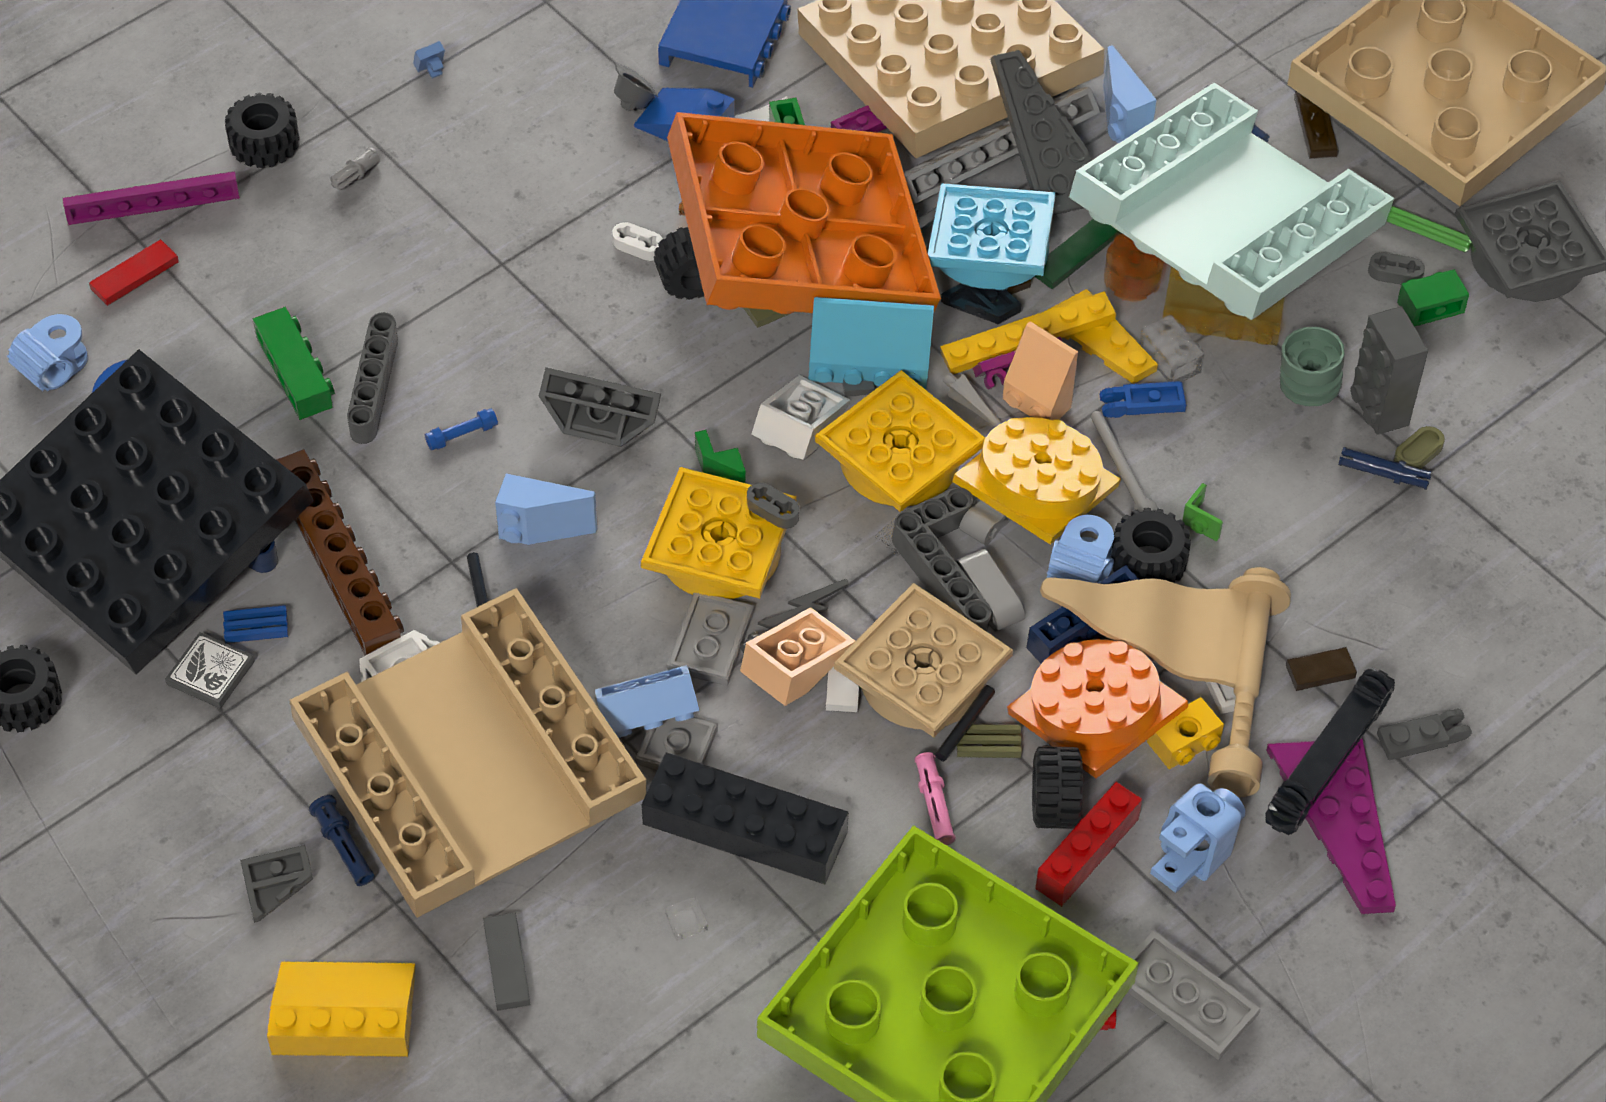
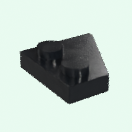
(984, 303)

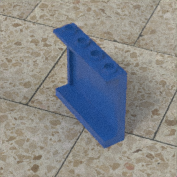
(725, 34)

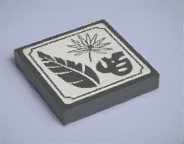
(209, 670)

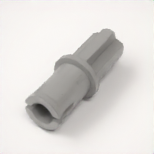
(354, 169)

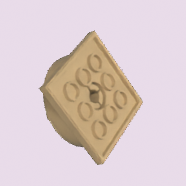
(922, 662)

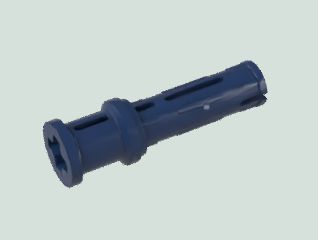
(336, 830)

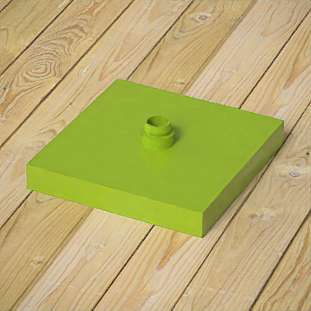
(946, 988)

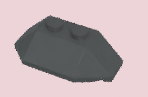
(597, 407)

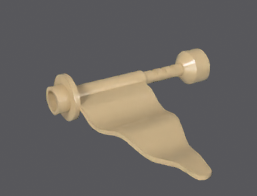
(1196, 637)

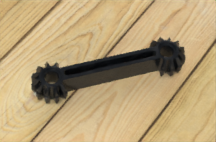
(1329, 751)

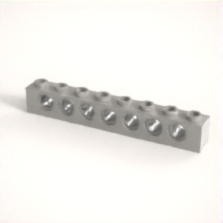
(988, 148)

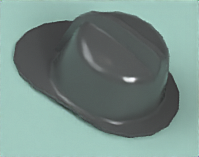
(632, 89)

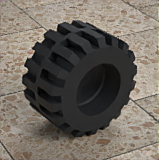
(262, 130)
(678, 265)
(1153, 530)
(36, 702)
(1057, 787)

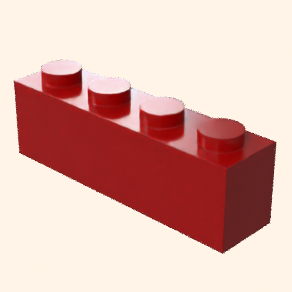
(1088, 844)

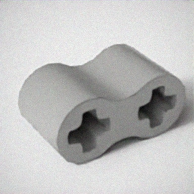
(983, 522)

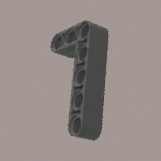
(916, 539)

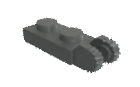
(1422, 734)

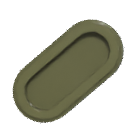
(1420, 447)

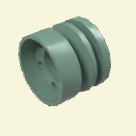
(1311, 366)

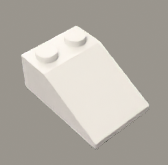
(796, 415)

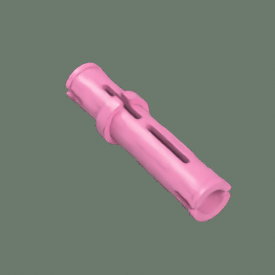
(932, 787)

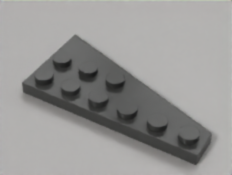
(1043, 137)

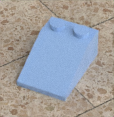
(1126, 98)
(543, 511)

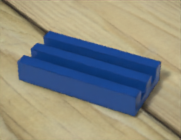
(255, 620)

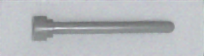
(1121, 463)

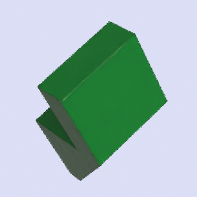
(723, 463)

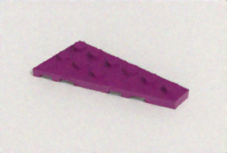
(1347, 826)

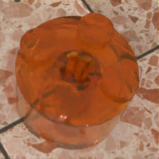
(1131, 271)

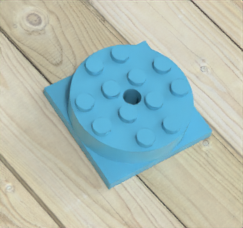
(991, 234)

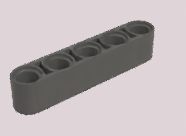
(372, 378)

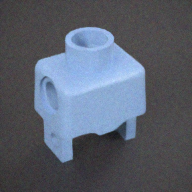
(1190, 821)

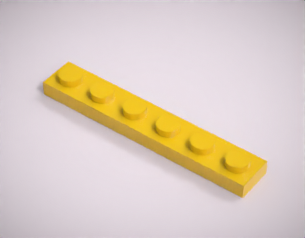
(1005, 339)

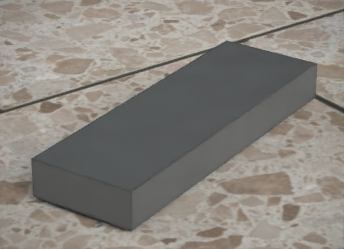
(506, 961)

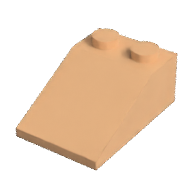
(1041, 375)
(794, 655)

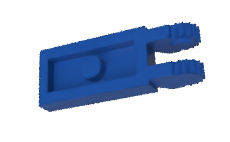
(1143, 399)

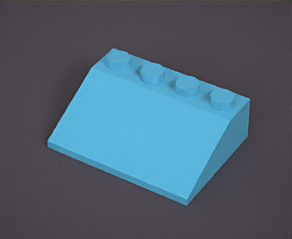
(869, 341)

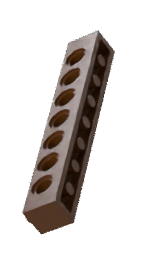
(325, 536)

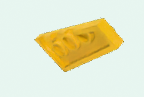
(1114, 346)

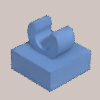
(430, 59)

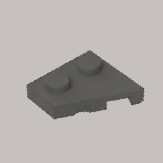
(275, 878)

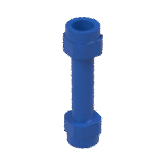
(437, 439)

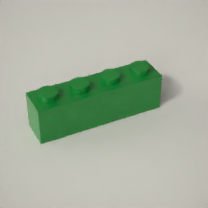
(293, 363)

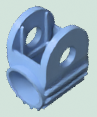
(48, 360)
(1083, 557)

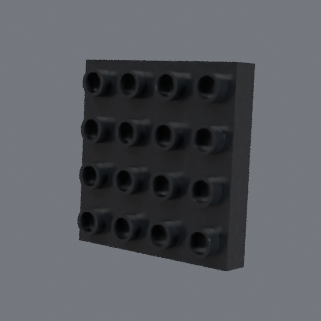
(142, 510)

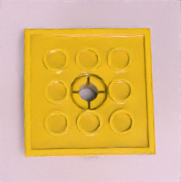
(900, 444)
(1038, 474)
(712, 539)

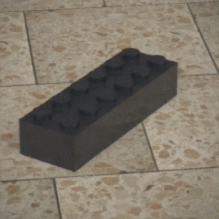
(745, 818)

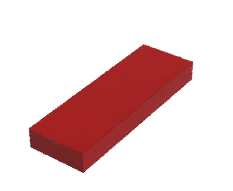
(133, 272)

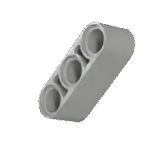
(994, 588)

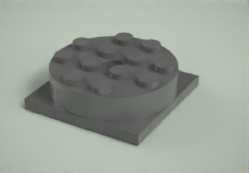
(1532, 243)

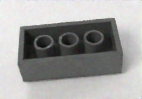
(1389, 370)

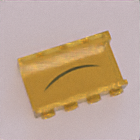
(1207, 314)

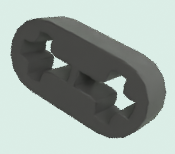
(1395, 268)
(773, 505)

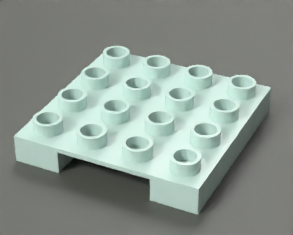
(1227, 203)

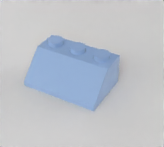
(648, 700)

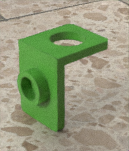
(1198, 519)

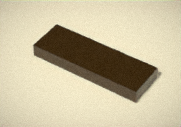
(1316, 129)

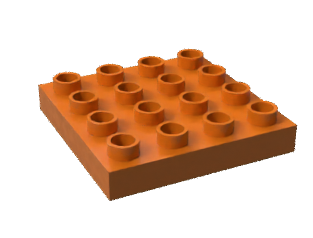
(798, 214)

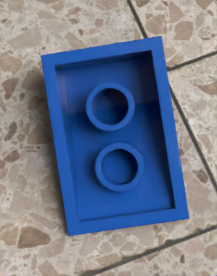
(662, 110)

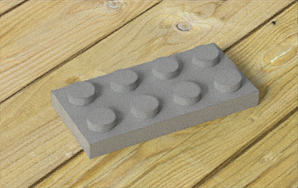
(1189, 996)

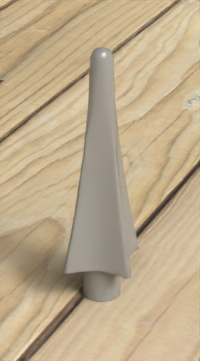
(964, 393)

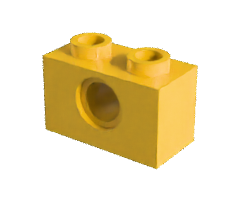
(1199, 723)

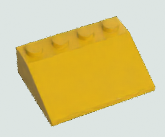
(342, 1009)

